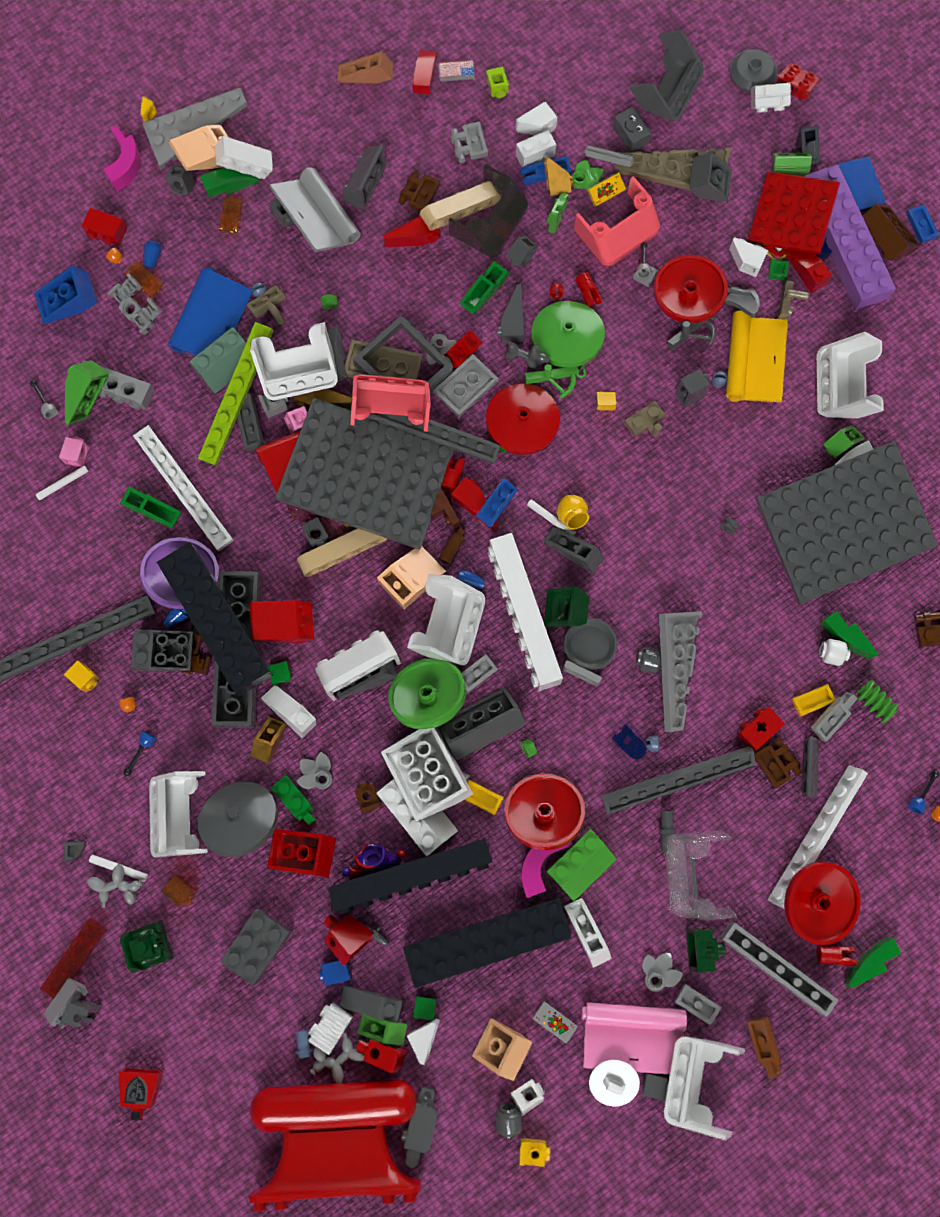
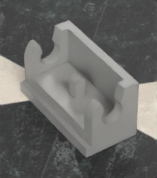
(69, 992)

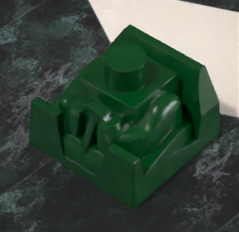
(566, 607)
(146, 947)
(703, 950)

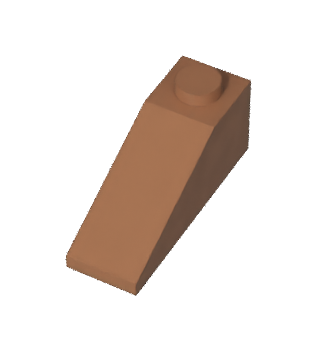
(369, 69)

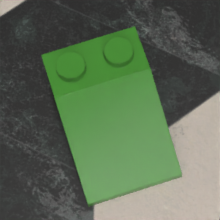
(82, 390)

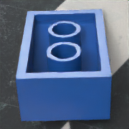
(65, 295)

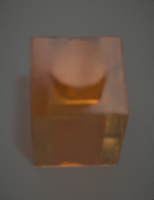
(179, 891)

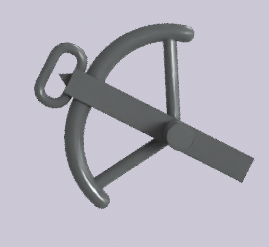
(688, 330)

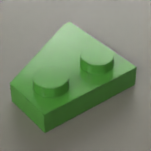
(557, 212)

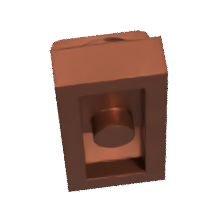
(443, 507)

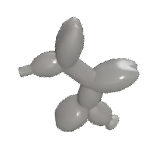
(117, 876)
(335, 1064)

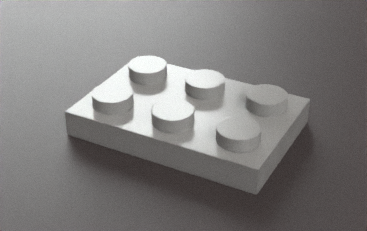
(465, 385)

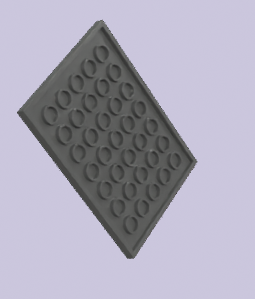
(364, 474)
(846, 522)

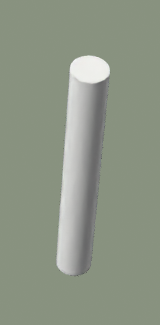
(62, 482)
(551, 518)
(111, 865)

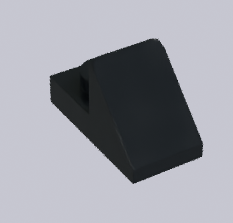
(809, 142)

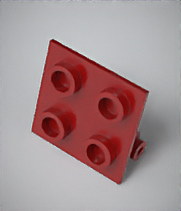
(798, 78)

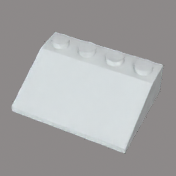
(426, 773)

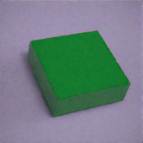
(778, 270)
(281, 673)
(424, 1008)

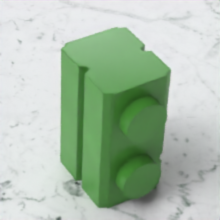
(791, 163)

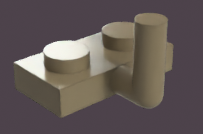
(787, 295)
(266, 302)
(645, 420)

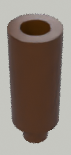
(452, 547)

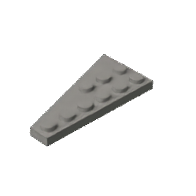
(182, 121)
(677, 664)

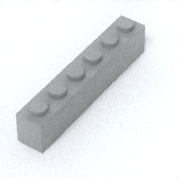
(778, 969)

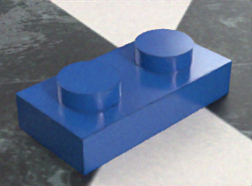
(922, 224)

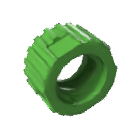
(328, 301)
(528, 748)

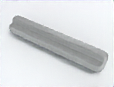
(609, 156)

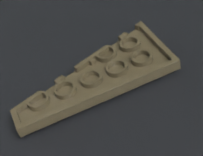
(667, 168)

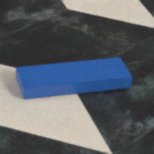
(496, 502)

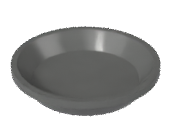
(753, 69)
(591, 644)

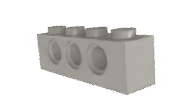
(139, 399)

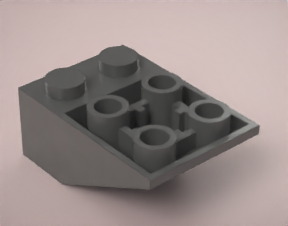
(161, 651)

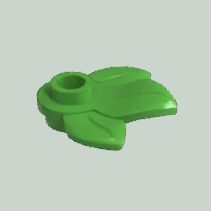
(588, 176)

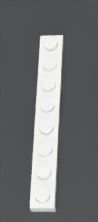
(183, 488)
(820, 830)

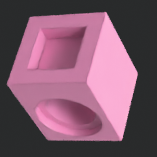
(295, 419)
(74, 451)

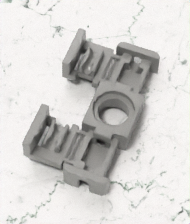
(124, 298)

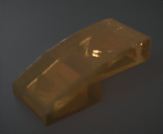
(231, 215)
(148, 282)

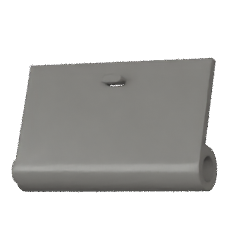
(316, 211)

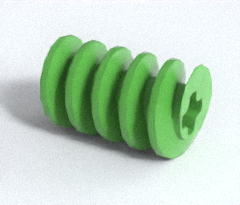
(877, 701)

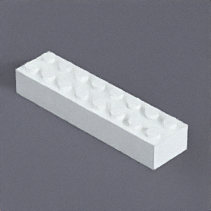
(525, 612)

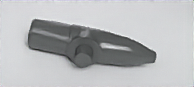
(377, 936)

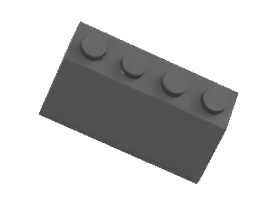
(482, 723)

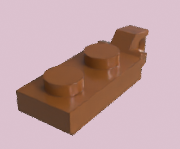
(765, 1045)

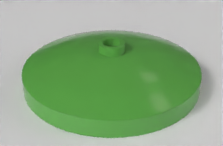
(568, 333)
(427, 693)

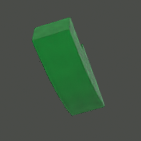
(226, 181)
(484, 288)
(150, 507)
(851, 635)
(872, 962)

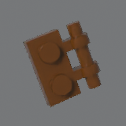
(423, 194)
(928, 634)
(773, 767)

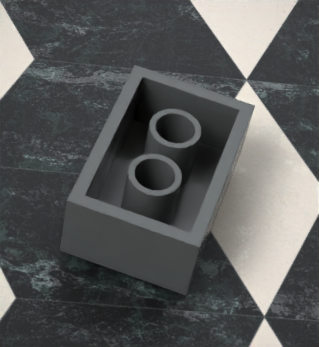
(256, 946)

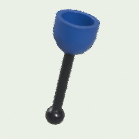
(146, 740)
(918, 804)

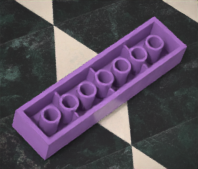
(854, 248)

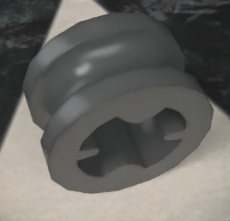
(729, 526)

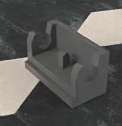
(77, 1011)

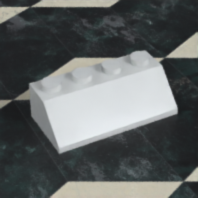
(428, 832)

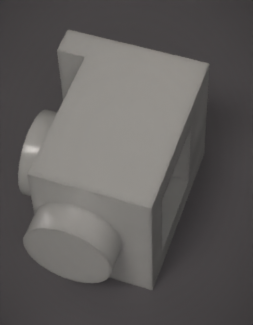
(273, 408)

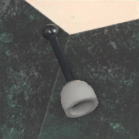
(643, 266)
(47, 409)

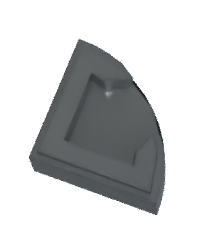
(73, 850)

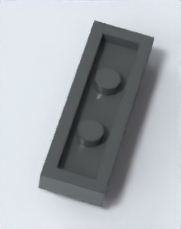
(250, 424)

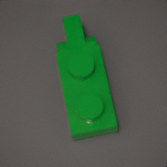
(294, 800)

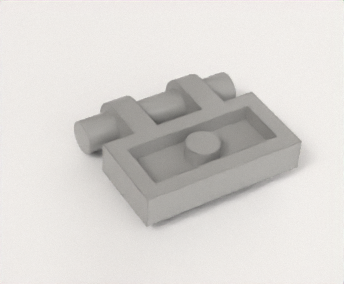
(474, 139)

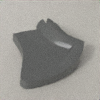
(744, 299)

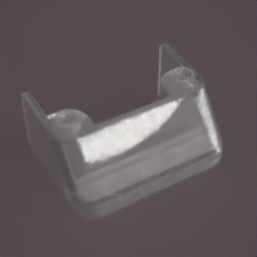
(681, 875)

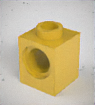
(82, 676)

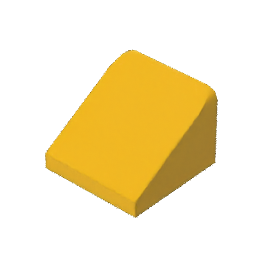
(148, 109)
(606, 401)

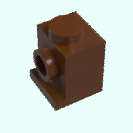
(371, 804)

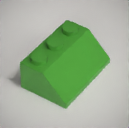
(581, 865)

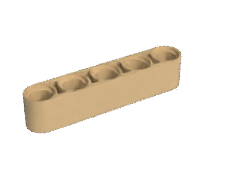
(460, 205)
(337, 551)

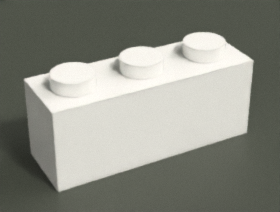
(243, 157)

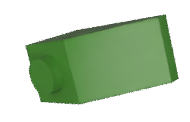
(843, 441)
(382, 1030)

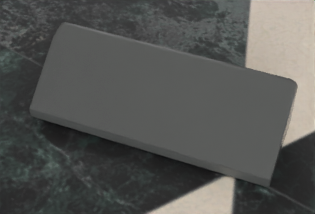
(810, 767)

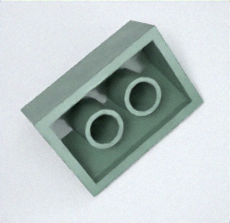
(219, 360)

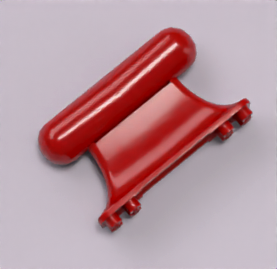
(334, 1141)

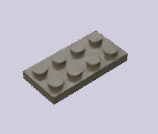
(386, 361)

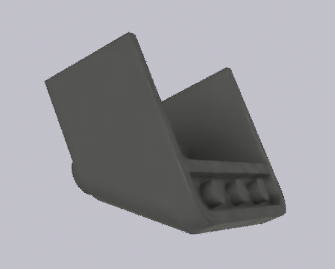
(679, 81)

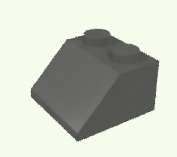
(710, 178)

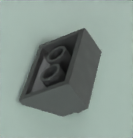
(365, 177)

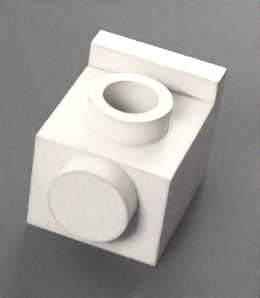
(528, 1088)

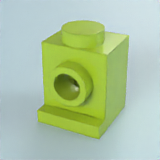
(498, 85)

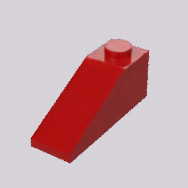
(411, 234)
(809, 268)
(470, 498)

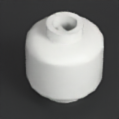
(834, 652)

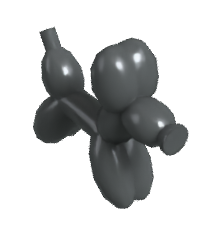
(532, 358)

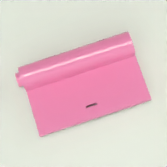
(633, 1035)

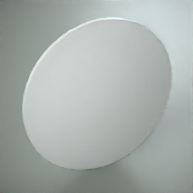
(614, 1082)

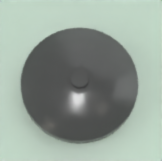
(238, 819)

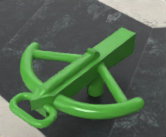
(550, 375)

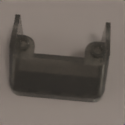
(493, 233)

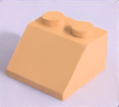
(502, 1049)

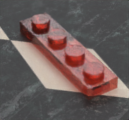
(74, 957)

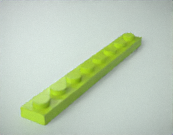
(232, 400)

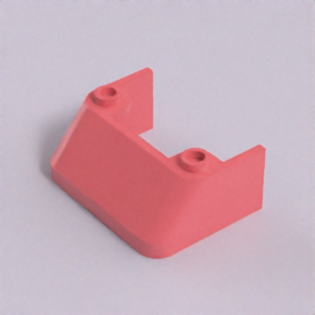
(615, 243)
(392, 397)

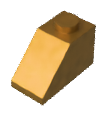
(557, 178)
(268, 739)

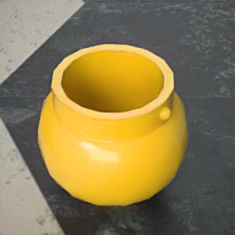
(573, 511)

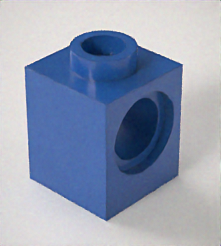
(334, 972)

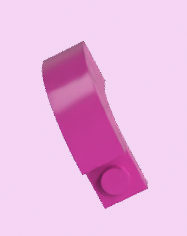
(127, 165)
(531, 870)

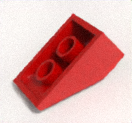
(282, 621)
(301, 853)

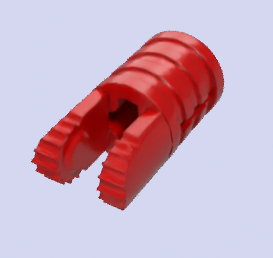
(588, 289)
(452, 474)
(833, 955)

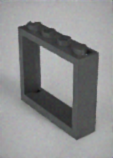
(365, 369)

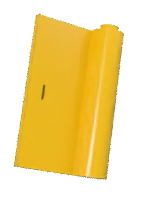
(752, 365)

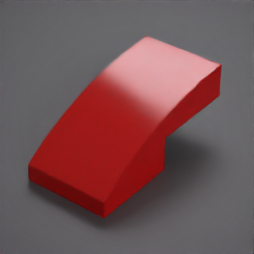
(463, 348)

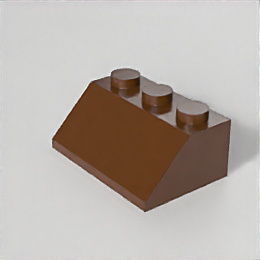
(889, 232)

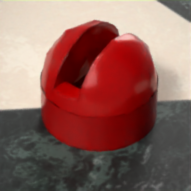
(552, 291)

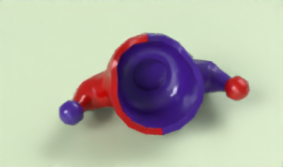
(372, 860)

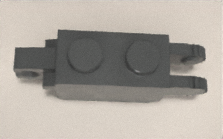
(421, 1127)

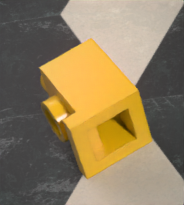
(527, 1146)

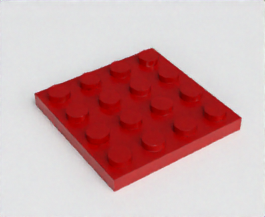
(794, 212)

